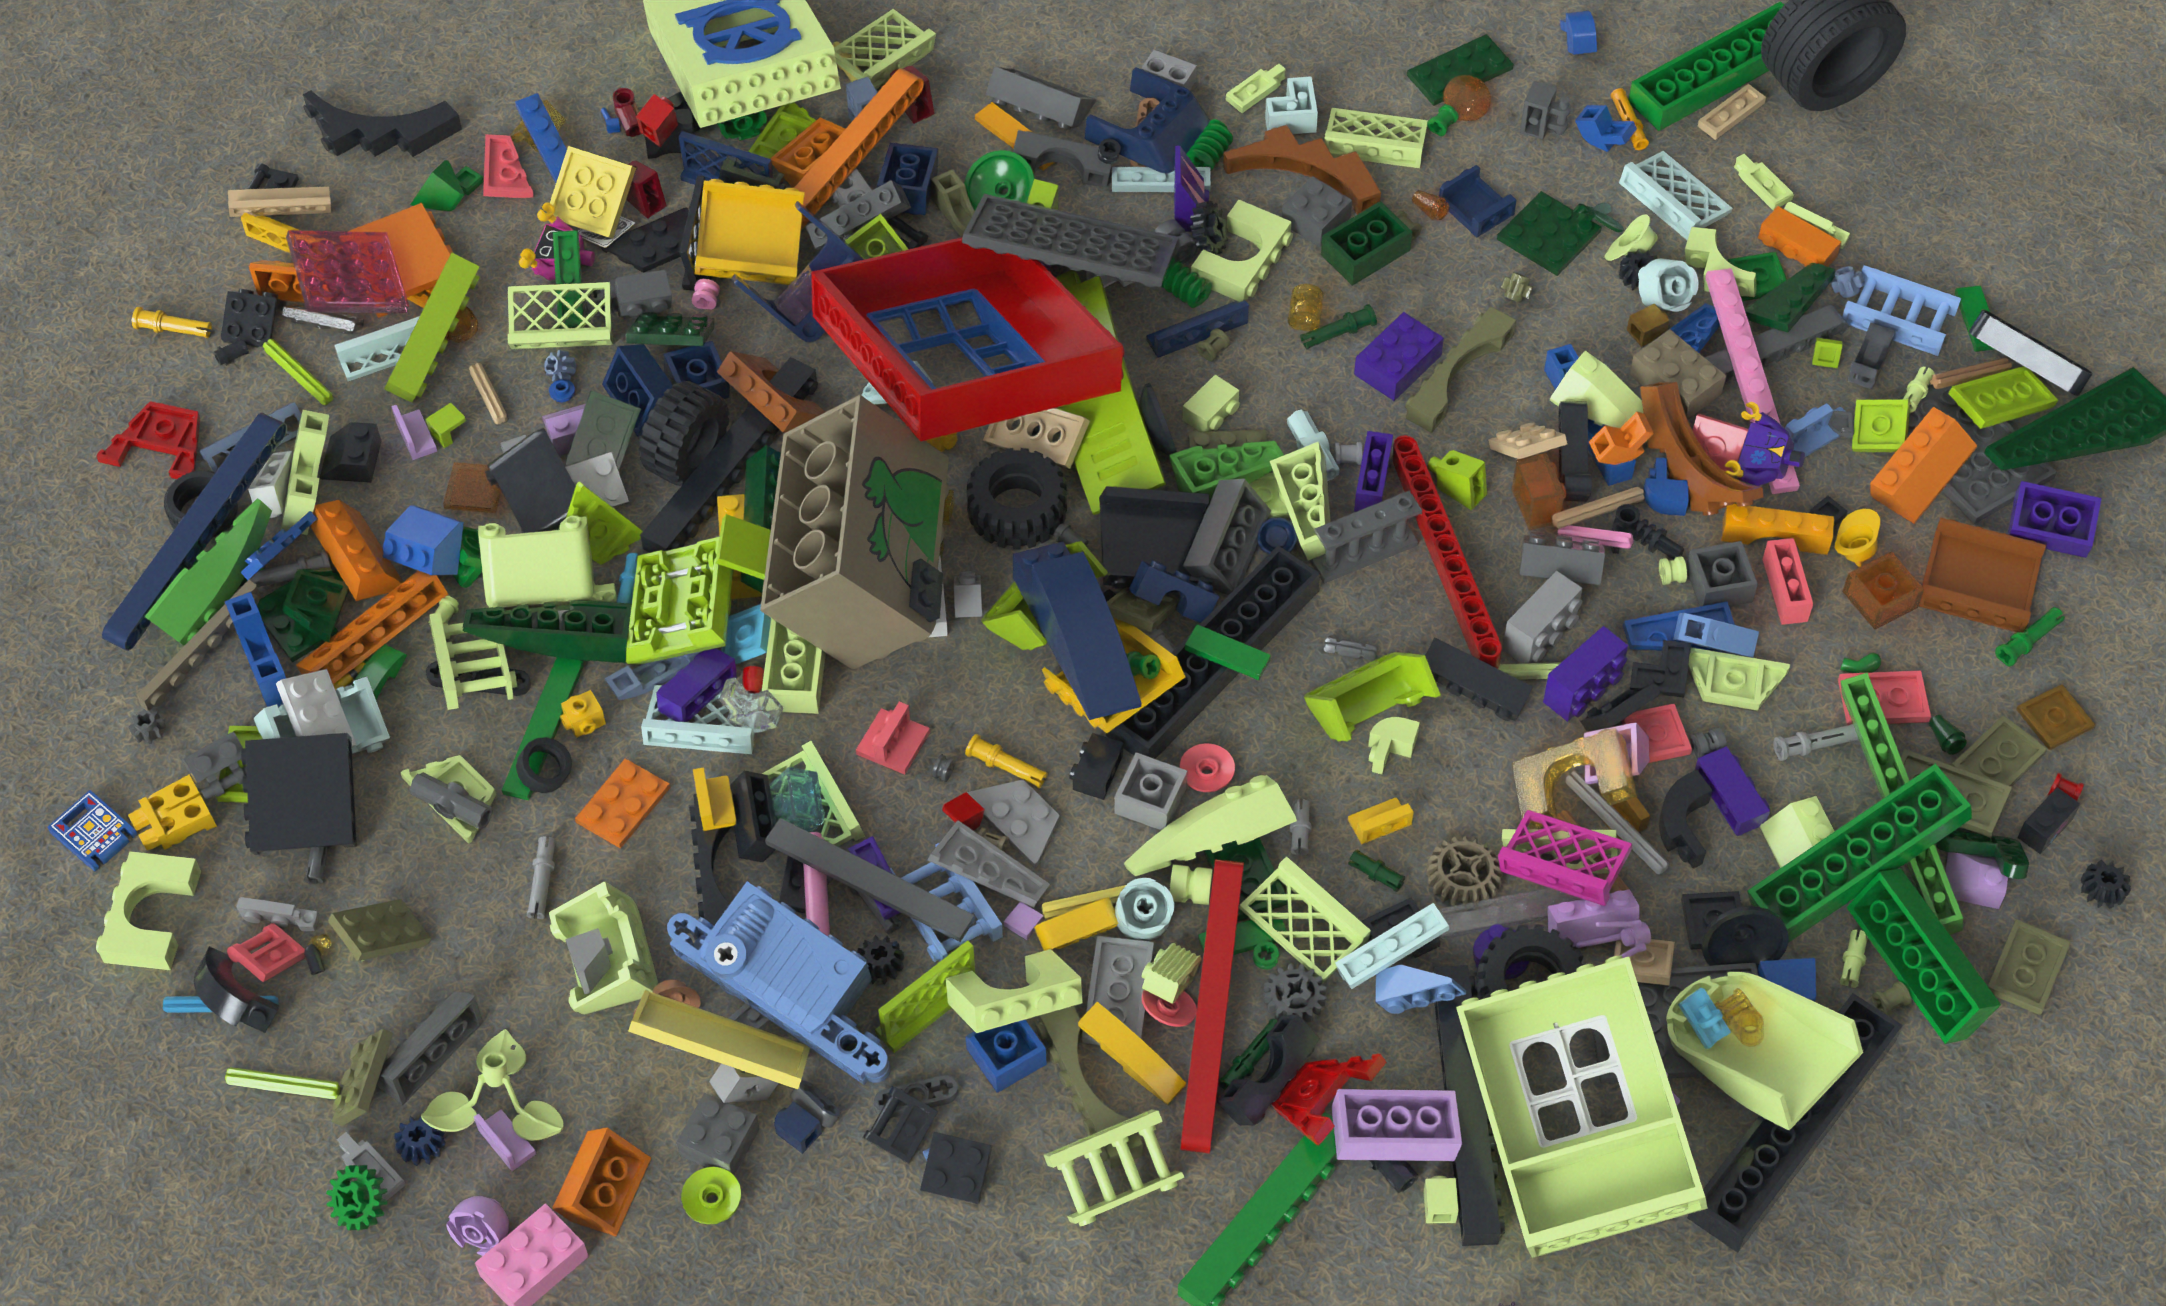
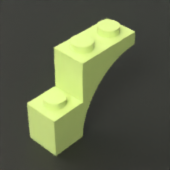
(1703, 252)

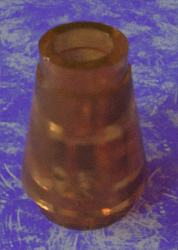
(1432, 205)

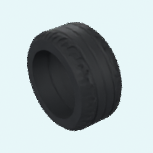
(185, 489)

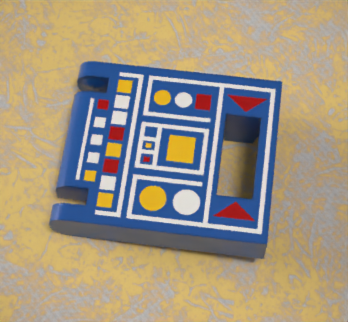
(95, 833)

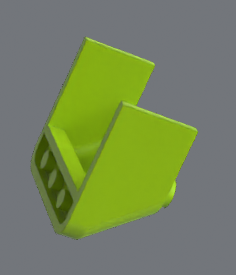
(1012, 617)
(1370, 690)

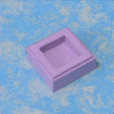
(1023, 920)

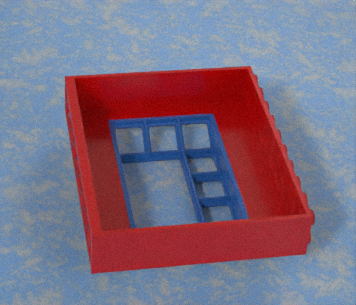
(1030, 316)

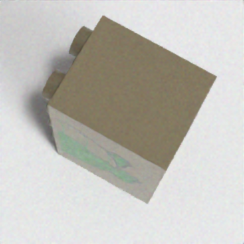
(847, 524)

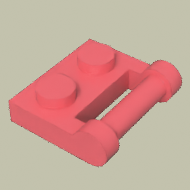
(270, 959)

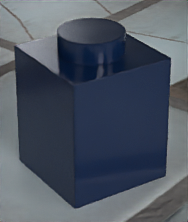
(797, 1127)

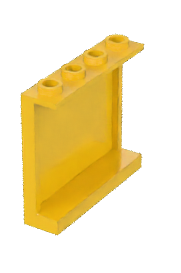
(749, 232)
(1148, 689)

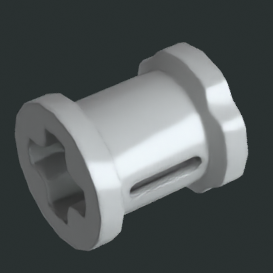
(1348, 453)

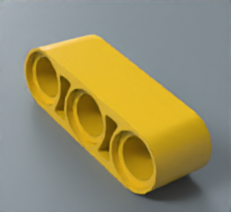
(1077, 925)

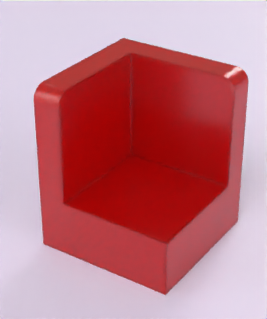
(965, 810)

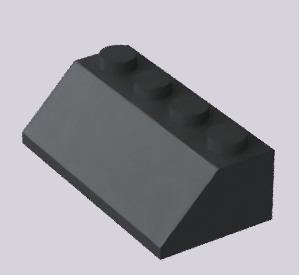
(1039, 96)
(1227, 535)
(429, 1046)

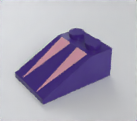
(1187, 189)

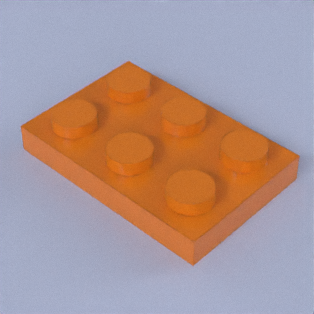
(622, 803)

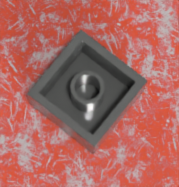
(1316, 210)
(1721, 574)
(718, 1134)

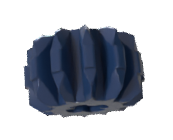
(418, 1141)

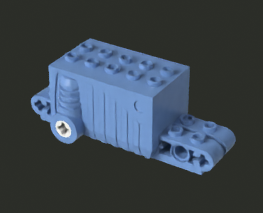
(786, 974)

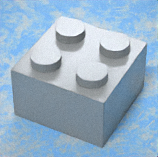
(1150, 791)

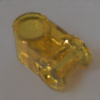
(1739, 1014)

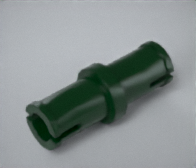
(1376, 870)

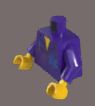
(1765, 452)

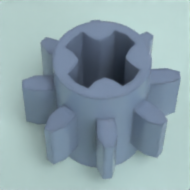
(1847, 282)
(560, 365)

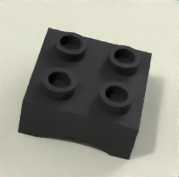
(672, 144)

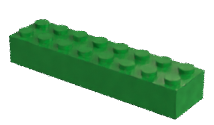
(1703, 72)
(1855, 853)

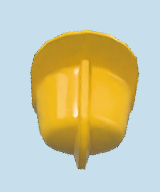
(1858, 536)

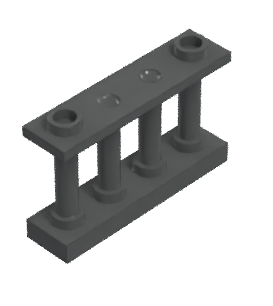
(1372, 548)

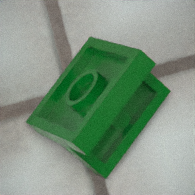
(470, 558)

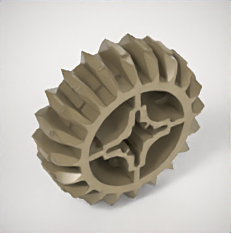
(1460, 885)

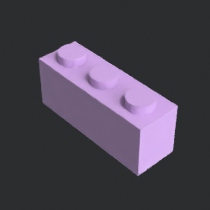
(1579, 917)

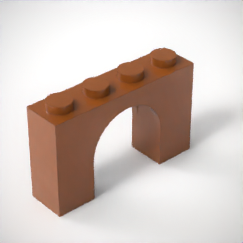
(751, 379)

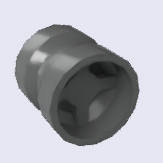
(1707, 743)

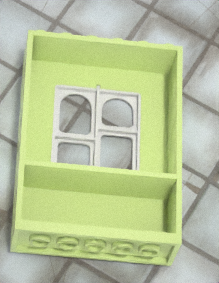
(1603, 1175)

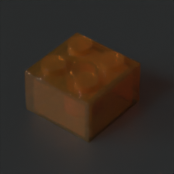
(1537, 490)
(1883, 590)

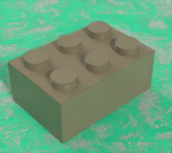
(1676, 361)

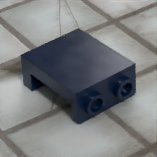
(1476, 202)

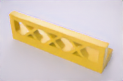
(267, 230)

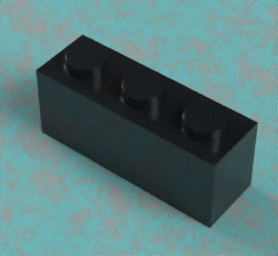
(753, 815)

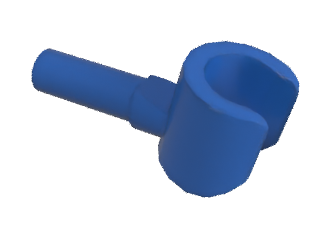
(612, 124)

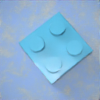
(747, 634)

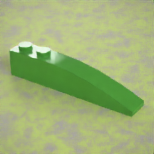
(214, 579)

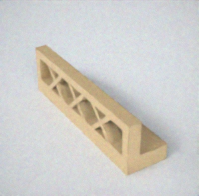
(279, 201)

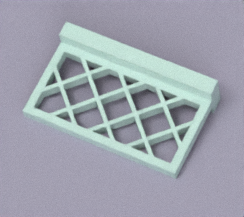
(1666, 203)
(697, 734)

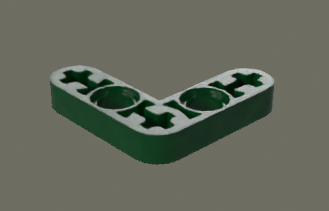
(2006, 851)

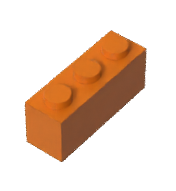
(1798, 238)

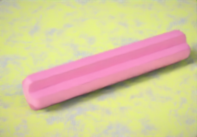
(1605, 537)

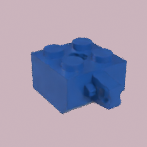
(1007, 1053)

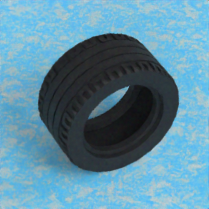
(1832, 48)

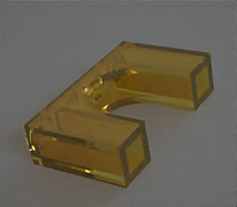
(1539, 773)

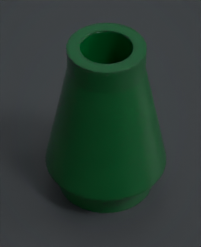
(1947, 735)

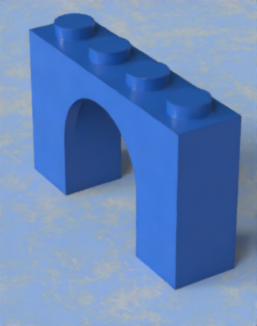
(257, 647)

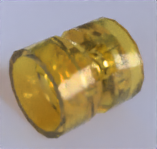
(1305, 307)

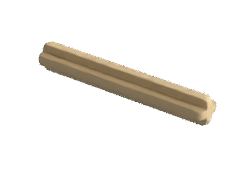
(1597, 507)

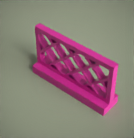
(1551, 873)

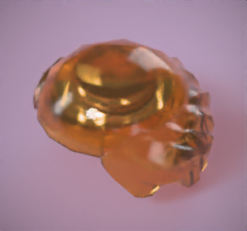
(465, 328)

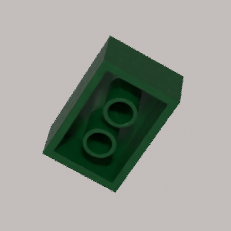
(1366, 243)

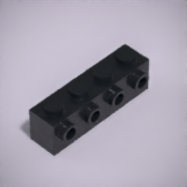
(1477, 680)

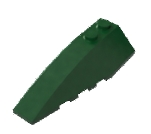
(571, 631)

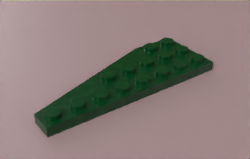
(2107, 418)

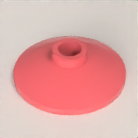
(1211, 758)
(1178, 1014)

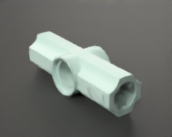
(1307, 434)

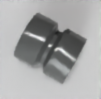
(1186, 245)

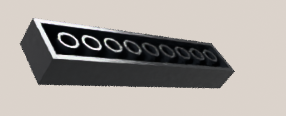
(1248, 615)
(1772, 1156)

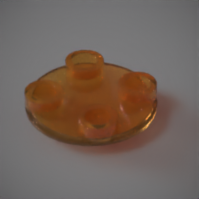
(1468, 97)

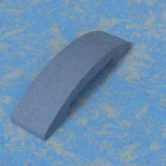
(642, 679)

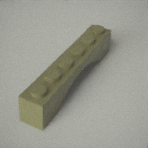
(1487, 336)
(1063, 1036)

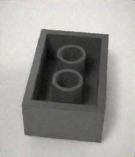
(1573, 559)

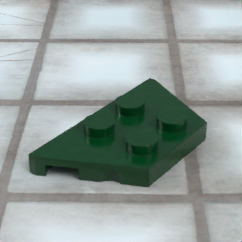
(316, 600)

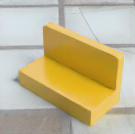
(714, 801)
(1381, 820)

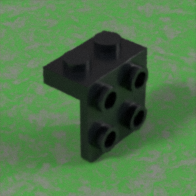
(250, 317)
(926, 590)

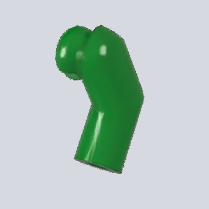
(1865, 665)

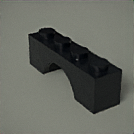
(1289, 1045)

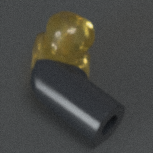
(314, 951)

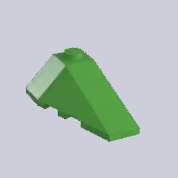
(1201, 469)

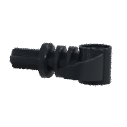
(1628, 521)

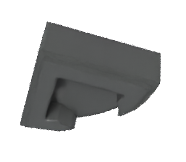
(1842, 423)

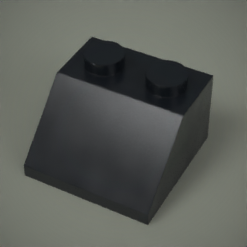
(352, 453)

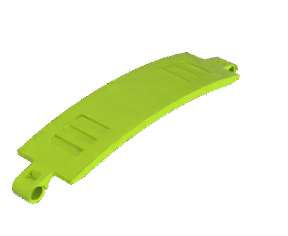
(1116, 442)

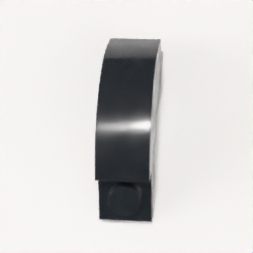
(1871, 356)
(1683, 798)
(227, 997)

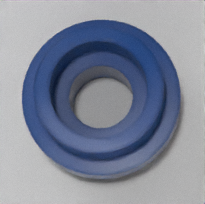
(562, 395)

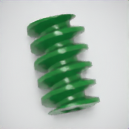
(1210, 145)
(1186, 285)

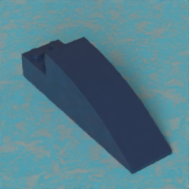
(1077, 627)

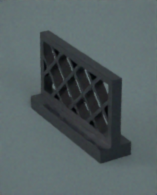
(690, 238)

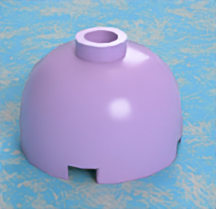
(476, 1220)

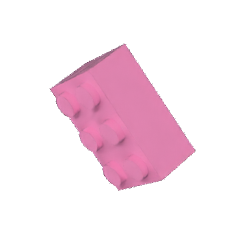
(532, 1258)

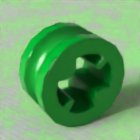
(1262, 963)

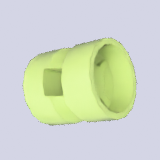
(1191, 884)

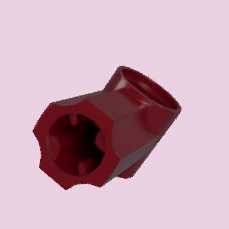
(626, 110)

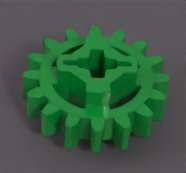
(357, 1197)

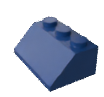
(424, 541)

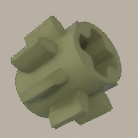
(1517, 287)

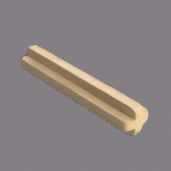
(488, 393)

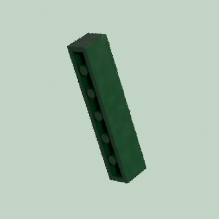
(760, 496)

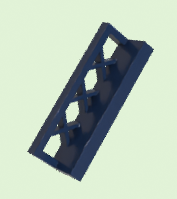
(1198, 328)

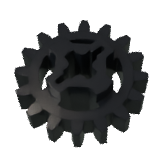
(1209, 227)

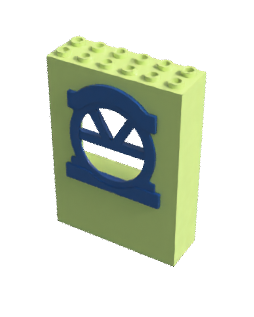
(740, 82)

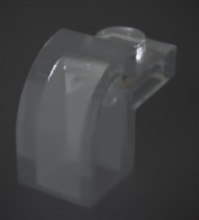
(754, 711)

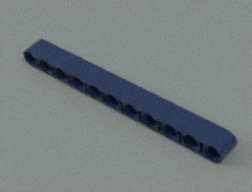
(195, 529)

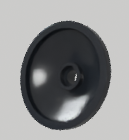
(1155, 421)
(1745, 936)

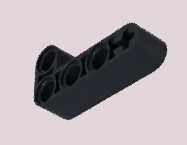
(1574, 455)

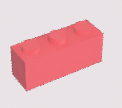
(1787, 581)

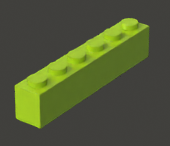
(431, 328)

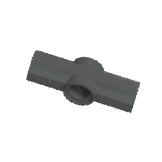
(451, 800)

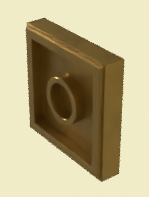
(2055, 717)

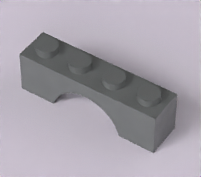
(1044, 149)

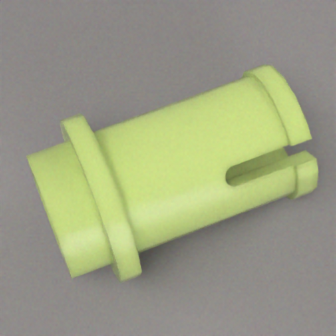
(446, 608)

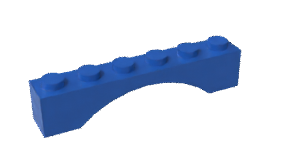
(1556, 367)

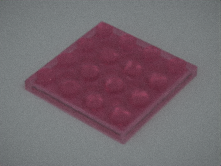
(347, 272)

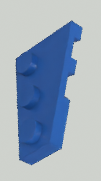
(1698, 327)
(281, 541)

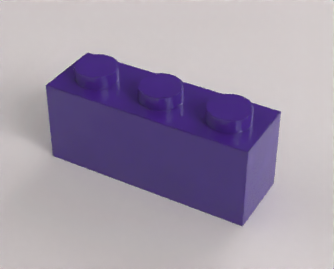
(1373, 470)
(695, 685)
(1733, 791)

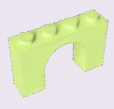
(1241, 278)
(304, 468)
(140, 877)
(1050, 989)

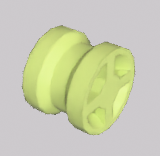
(1673, 570)

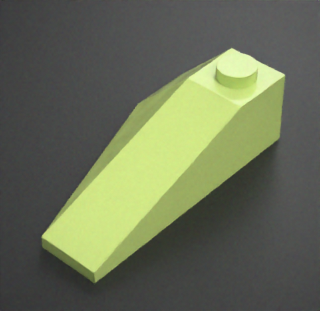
(1606, 394)

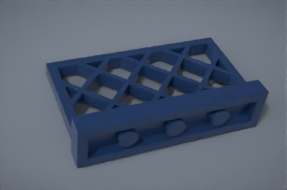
(700, 167)

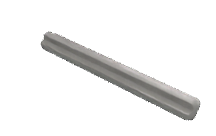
(1617, 822)

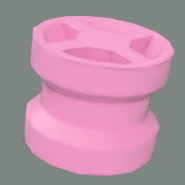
(705, 294)

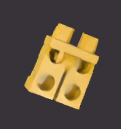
(173, 814)

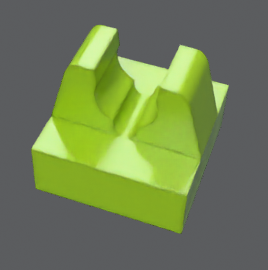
(1827, 353)

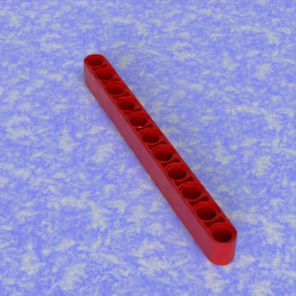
(1446, 553)
(1212, 1007)

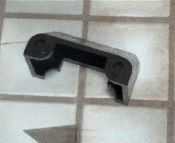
(533, 483)

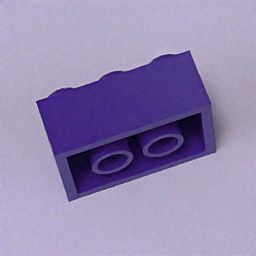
(1398, 356)
(2055, 518)
(1586, 674)

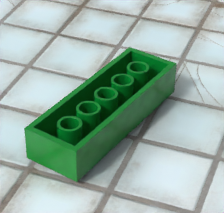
(1923, 956)

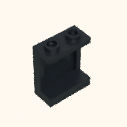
(731, 174)

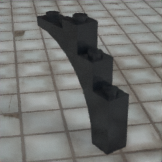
(377, 134)

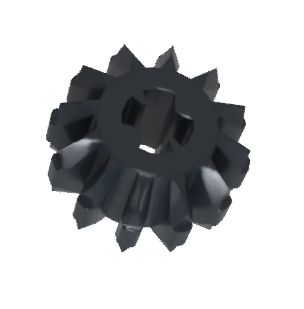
(1631, 265)
(2105, 884)
(882, 958)

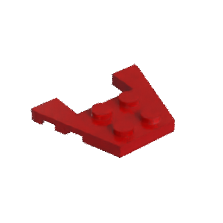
(162, 430)
(1314, 1088)

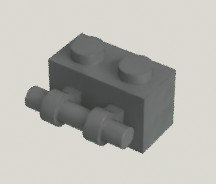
(1539, 109)
(643, 293)
(214, 758)

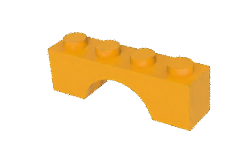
(1748, 523)

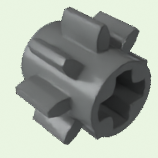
(147, 726)

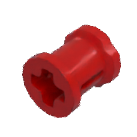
(2067, 786)

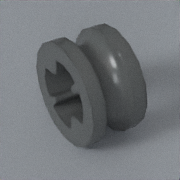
(943, 768)

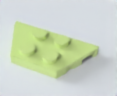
(1734, 678)
(459, 771)

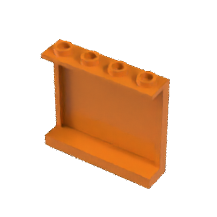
(415, 245)

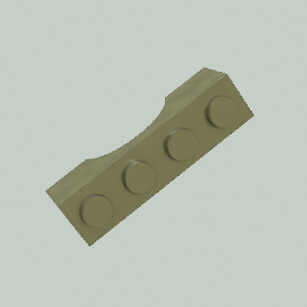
(952, 199)

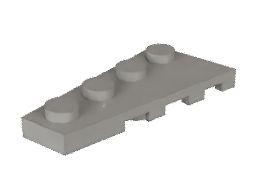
(984, 863)

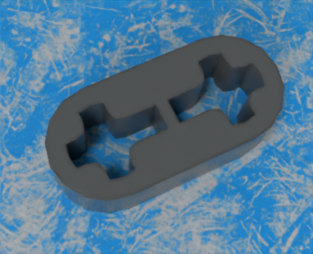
(816, 1103)

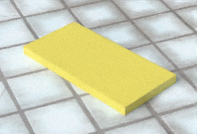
(720, 1039)

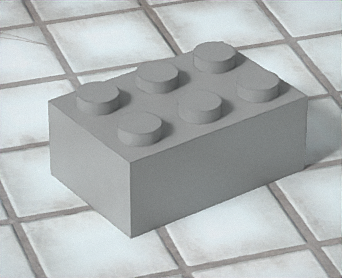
(1543, 619)

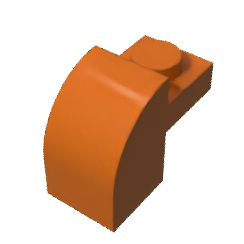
(1622, 444)

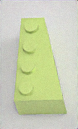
(1305, 493)

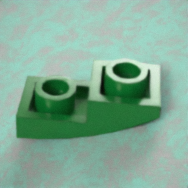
(383, 664)

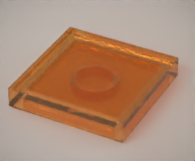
(470, 489)

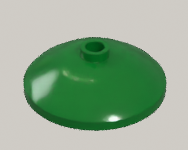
(997, 172)

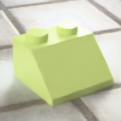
(1796, 829)

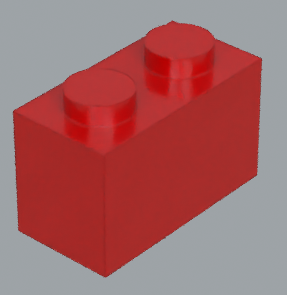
(657, 119)

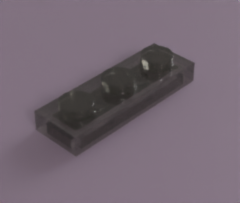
(323, 320)

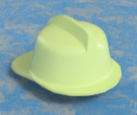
(1636, 236)

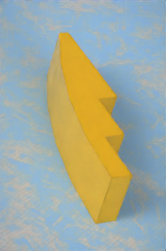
(1132, 1053)

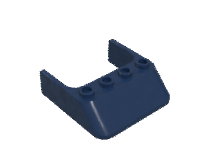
(1172, 123)
(834, 253)

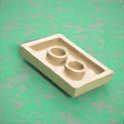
(1527, 441)

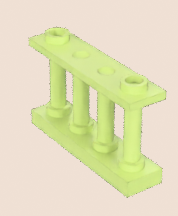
(451, 669)
(1091, 1148)

